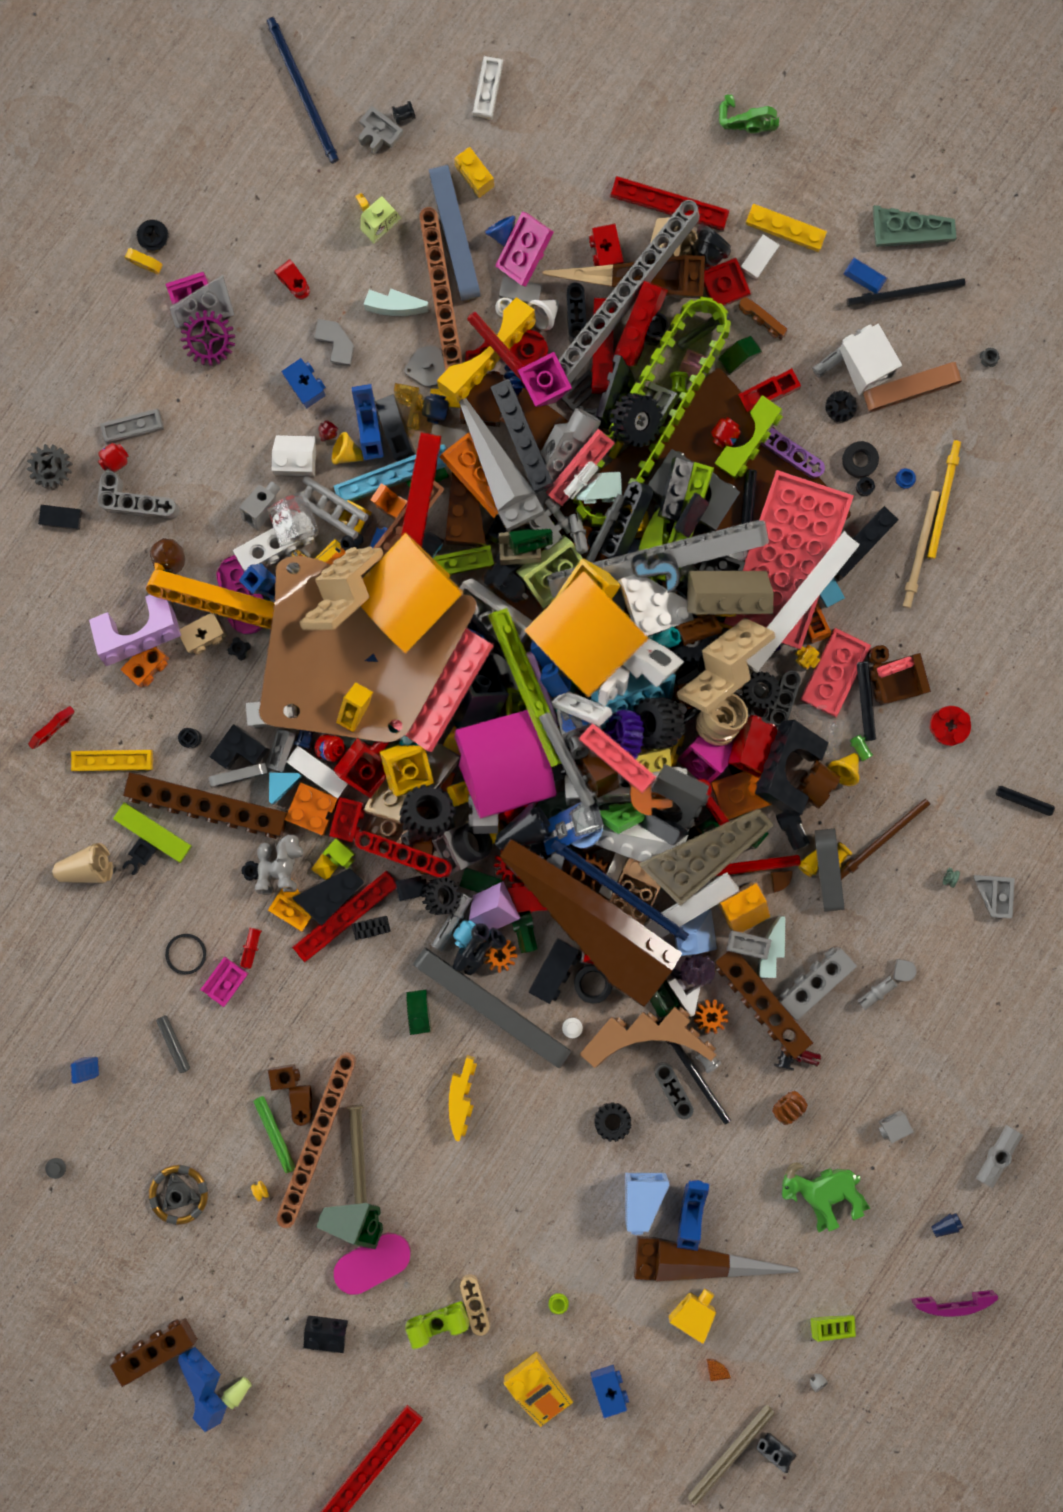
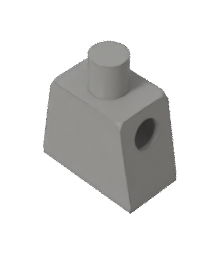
(255, 507)

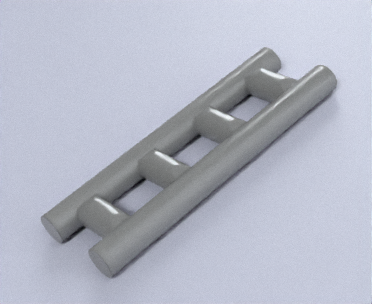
(341, 505)

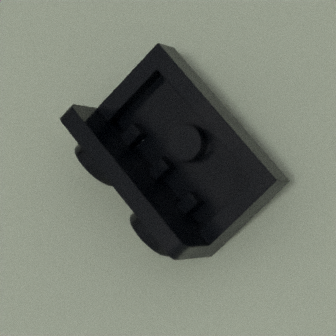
(325, 1334)

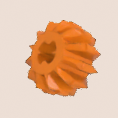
(494, 959)
(718, 1017)

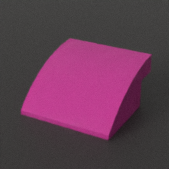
(504, 764)

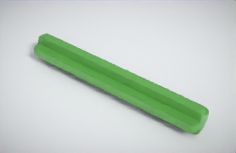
(274, 1134)

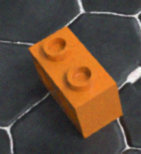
(150, 669)

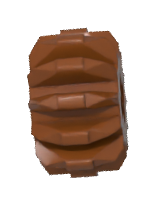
(790, 1108)

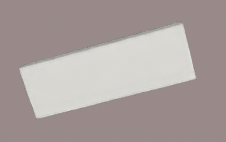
(487, 87)
(582, 708)

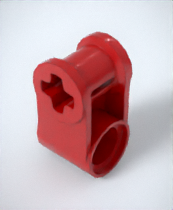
(292, 278)

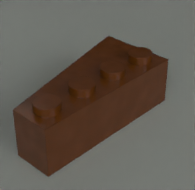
(464, 517)
(599, 774)

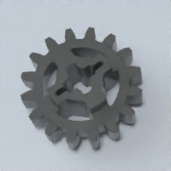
(43, 474)

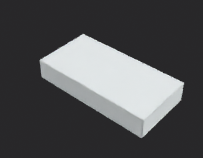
(759, 257)

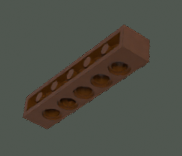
(800, 1041)

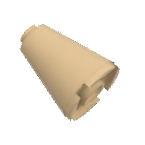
(85, 866)

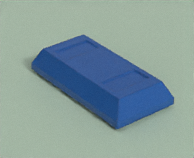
(865, 275)

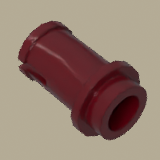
(807, 1057)

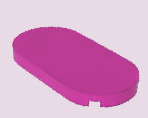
(228, 578)
(368, 1267)

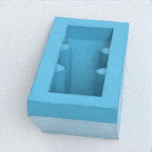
(280, 784)

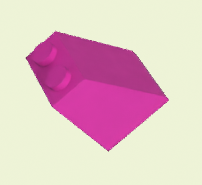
(705, 759)

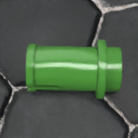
(861, 747)

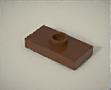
(699, 629)

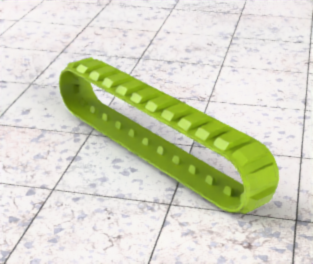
(702, 305)

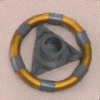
(178, 1194)

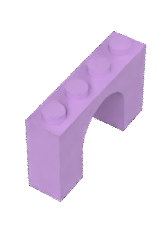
(159, 629)

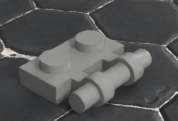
(544, 521)

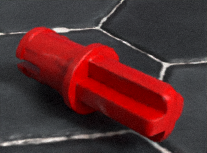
(250, 948)

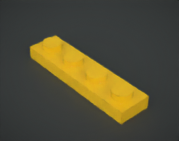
(786, 227)

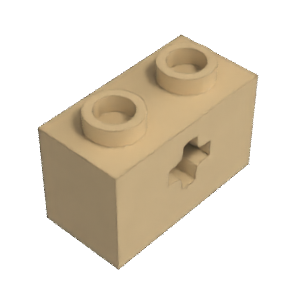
(191, 634)

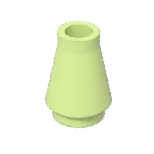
(235, 1394)

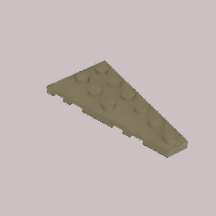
(697, 861)

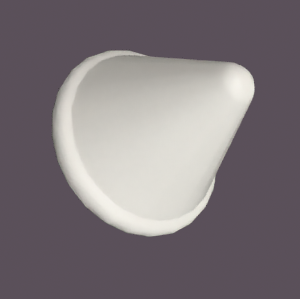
(545, 313)

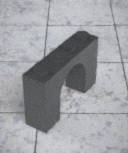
(719, 494)
(684, 791)

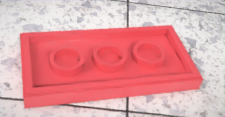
(835, 672)

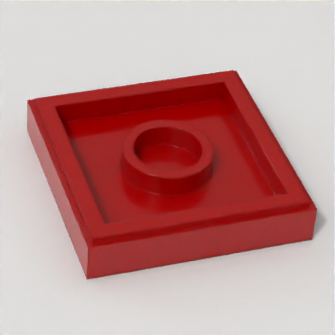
(726, 283)

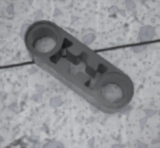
(685, 1100)

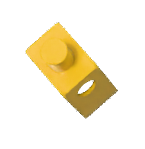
(694, 1315)

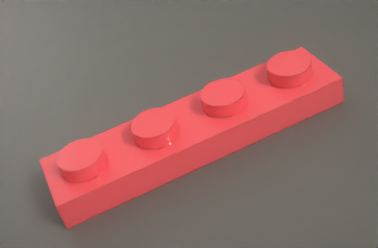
(592, 451)
(617, 758)

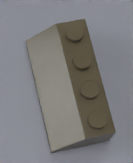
(729, 592)

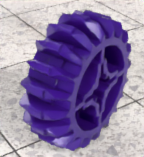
(626, 730)

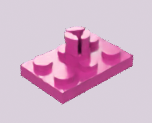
(524, 248)

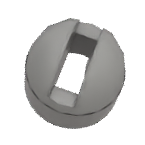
(819, 1383)

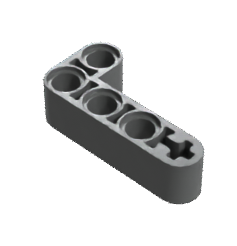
(829, 869)

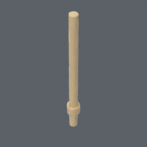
(912, 586)

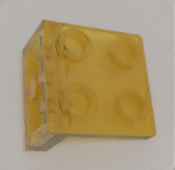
(412, 397)

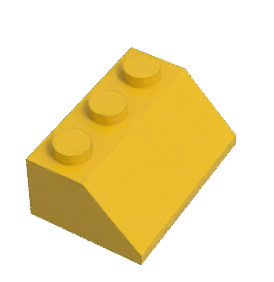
(598, 575)

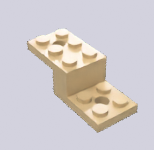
(341, 588)
(726, 665)

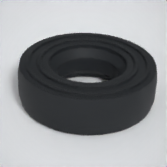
(864, 447)

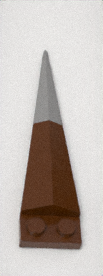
(663, 1261)

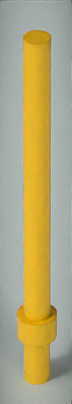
(952, 462)

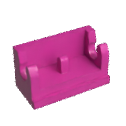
(185, 286)

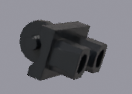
(776, 1452)

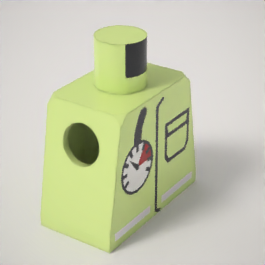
(379, 218)

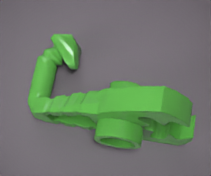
(751, 121)

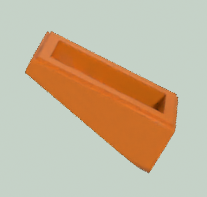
(826, 633)

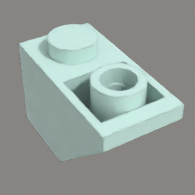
(601, 486)

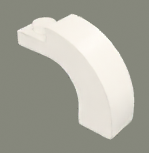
(614, 685)

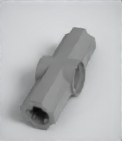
(1007, 1144)

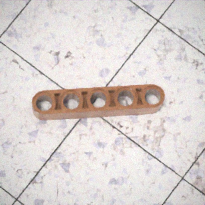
(912, 387)

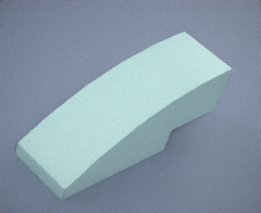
(394, 304)
(776, 933)

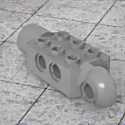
(565, 443)

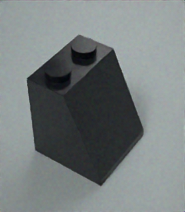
(482, 700)

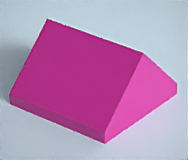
(545, 380)

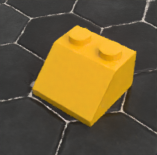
(406, 768)

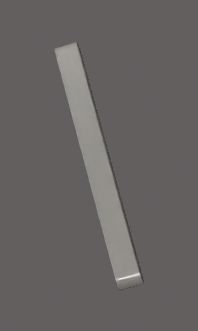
(628, 283)
(684, 551)

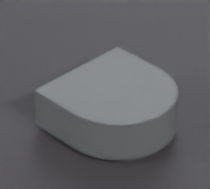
(904, 970)

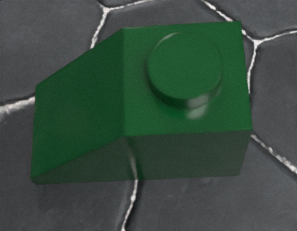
(418, 1012)

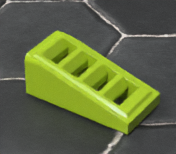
(821, 1334)

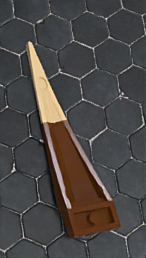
(680, 275)

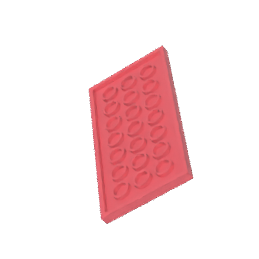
(801, 528)

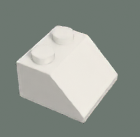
(294, 456)

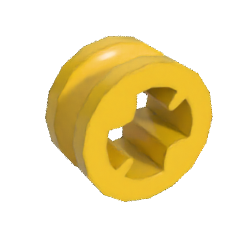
(259, 1191)

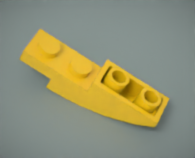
(458, 1104)

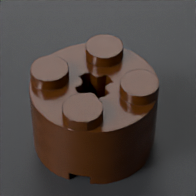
(818, 783)

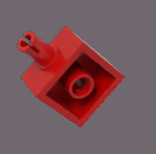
(363, 766)

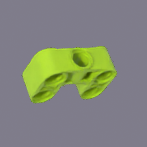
(421, 1327)

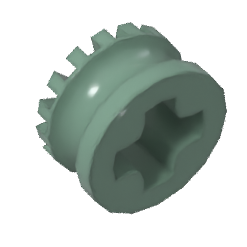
(951, 877)

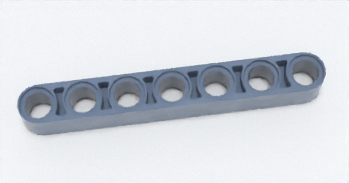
(454, 232)

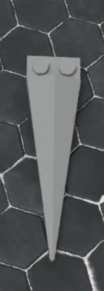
(509, 489)

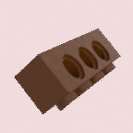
(127, 1371)

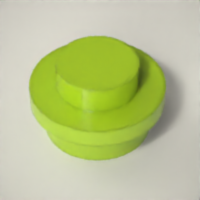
(558, 1303)

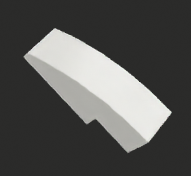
(316, 771)

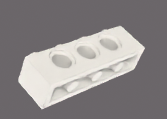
(262, 543)

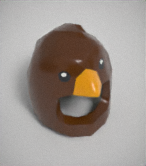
(167, 555)

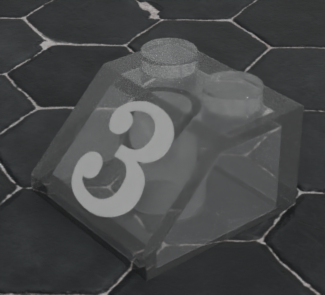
(292, 519)

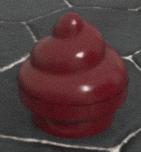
(327, 430)

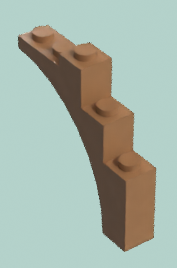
(673, 1029)

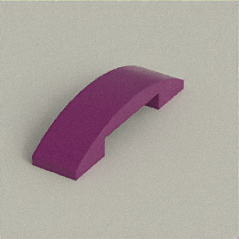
(980, 1301)

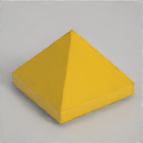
(324, 867)

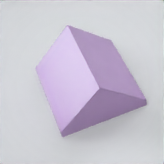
(493, 907)

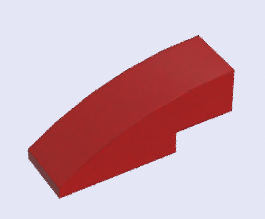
(772, 389)

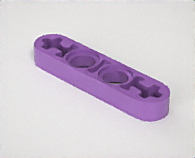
(788, 454)

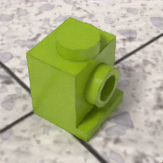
(340, 854)

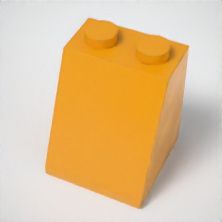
(745, 908)

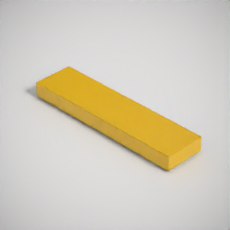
(112, 760)

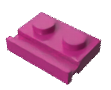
(224, 981)

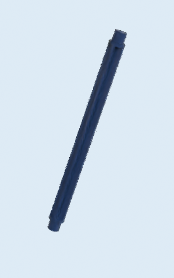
(330, 151)
(619, 890)

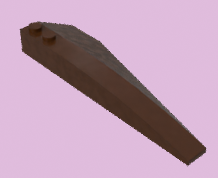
(617, 944)

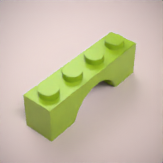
(734, 459)

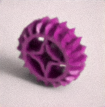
(206, 328)

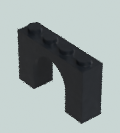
(773, 783)

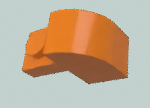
(388, 501)
(648, 800)

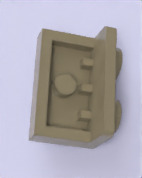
(507, 556)

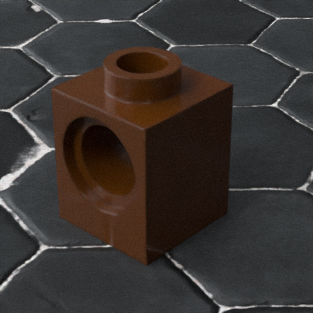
(277, 1083)

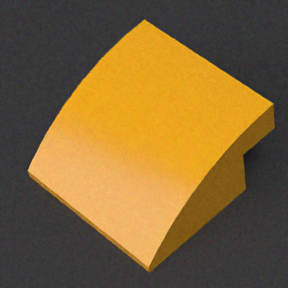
(408, 592)
(586, 634)

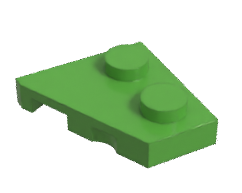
(621, 817)

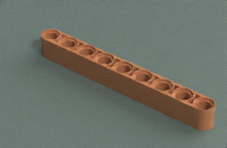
(440, 287)
(310, 1147)

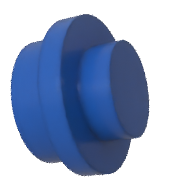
(905, 478)

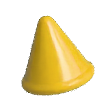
(345, 450)
(847, 768)

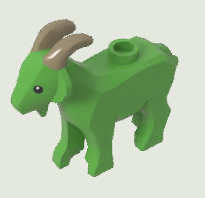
(824, 1191)

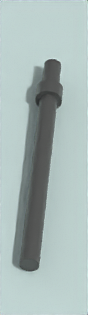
(611, 515)

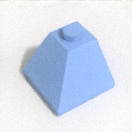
(700, 937)

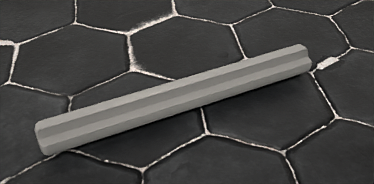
(566, 759)

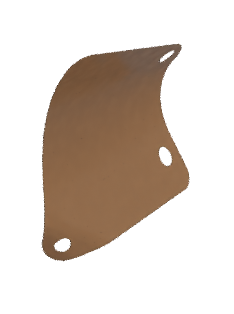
(322, 665)

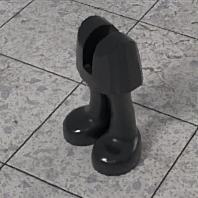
(471, 961)

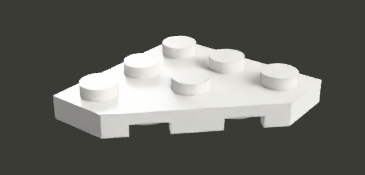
(652, 605)

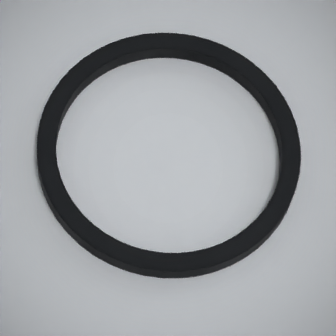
(167, 954)

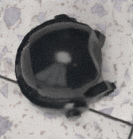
(710, 245)

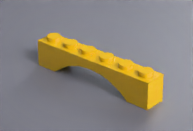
(461, 378)

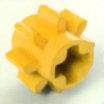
(807, 657)

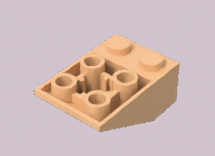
(638, 883)

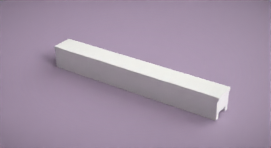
(805, 596)

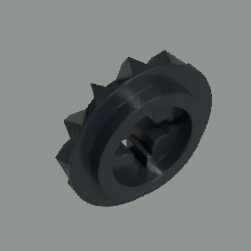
(146, 229)
(832, 407)

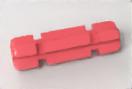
(894, 667)

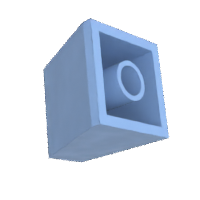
(642, 1199)

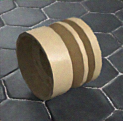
(723, 721)

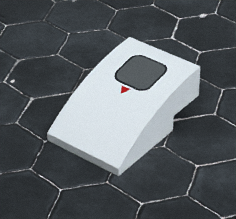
(653, 662)

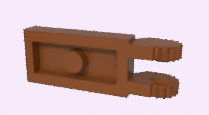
(761, 317)

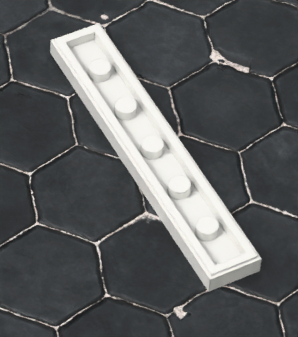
(697, 904)

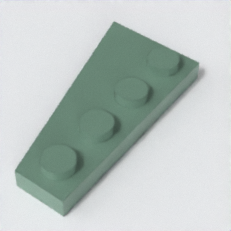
(906, 228)

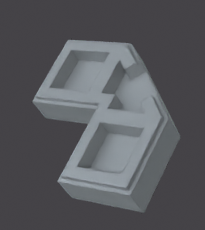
(333, 333)

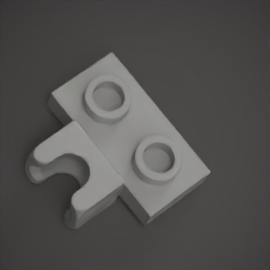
(378, 130)

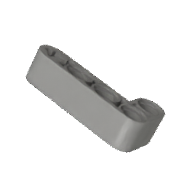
(139, 501)

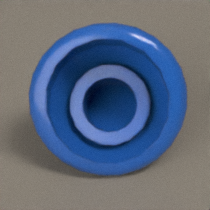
(502, 230)

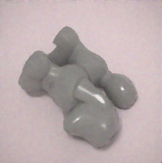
(280, 868)

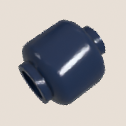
(435, 408)

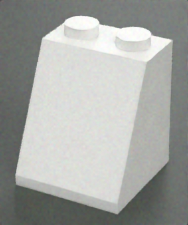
(869, 358)

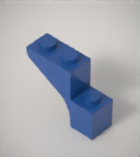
(259, 580)
(552, 676)
(202, 1382)

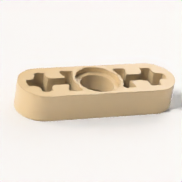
(473, 1320)

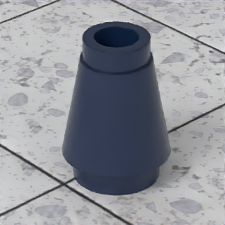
(948, 1225)

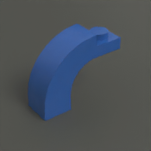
(368, 422)
(691, 1214)

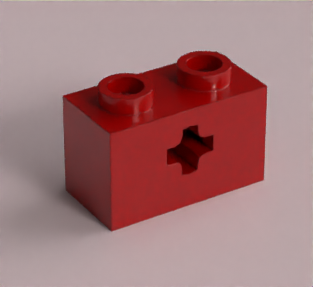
(608, 237)

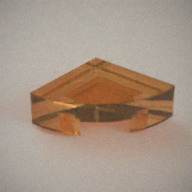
(717, 1370)

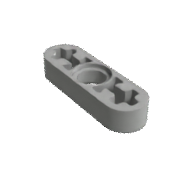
(238, 775)

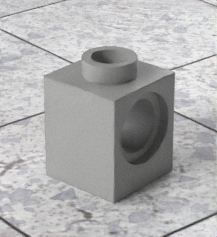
(895, 1127)

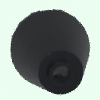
(526, 828)

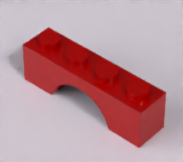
(646, 306)

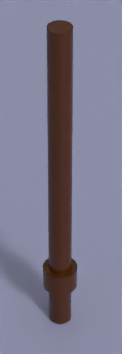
(852, 865)

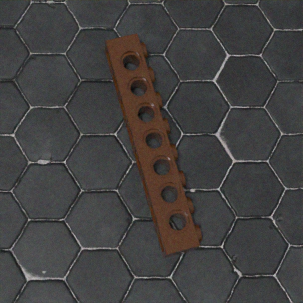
(136, 784)

